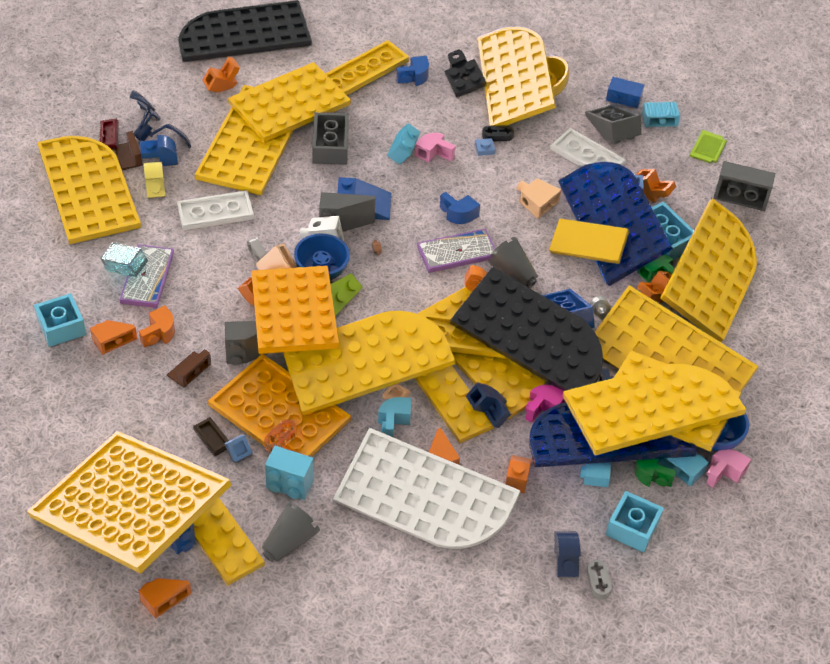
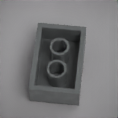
(330, 138)
(744, 186)

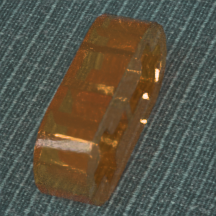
(278, 434)

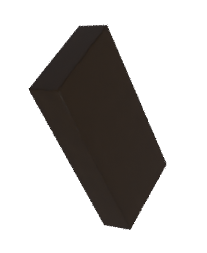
(211, 436)

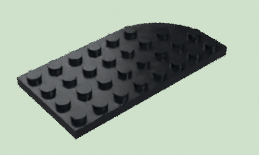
(244, 31)
(531, 331)

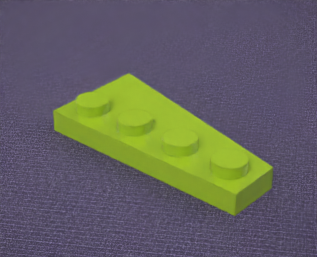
(343, 291)

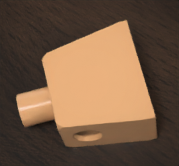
(538, 196)
(276, 258)

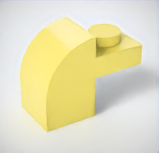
(154, 179)

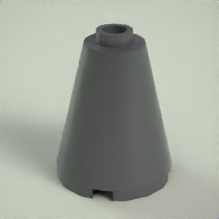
(514, 262)
(288, 533)

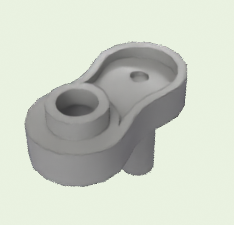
(600, 306)

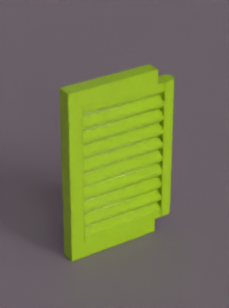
(708, 147)

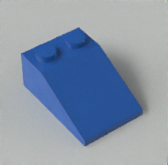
(359, 187)
(574, 303)

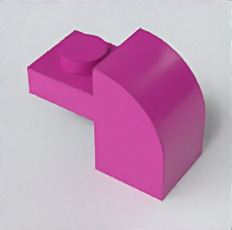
(543, 398)

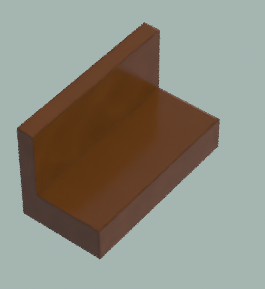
(129, 153)
(190, 368)

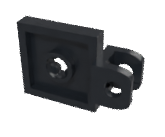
(461, 68)

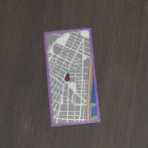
(456, 250)
(148, 286)

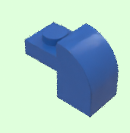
(416, 72)
(163, 148)
(459, 211)

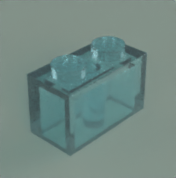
(124, 259)

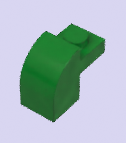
(662, 263)
(650, 471)

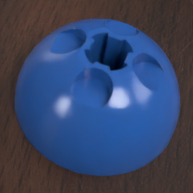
(322, 251)
(733, 433)

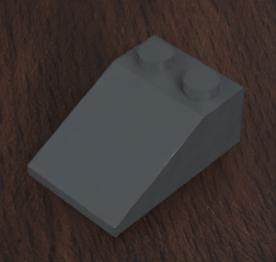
(615, 123)
(351, 208)
(241, 342)

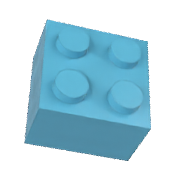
(60, 320)
(289, 472)
(634, 521)

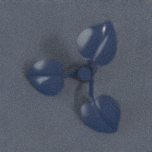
(144, 129)

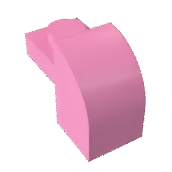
(432, 145)
(727, 463)

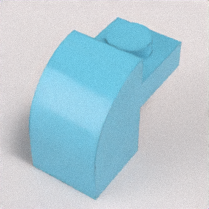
(394, 411)

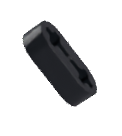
(497, 133)

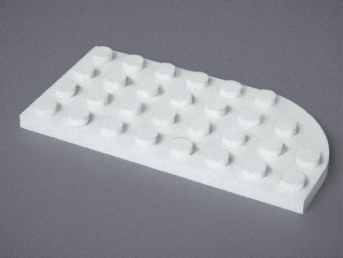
(424, 494)

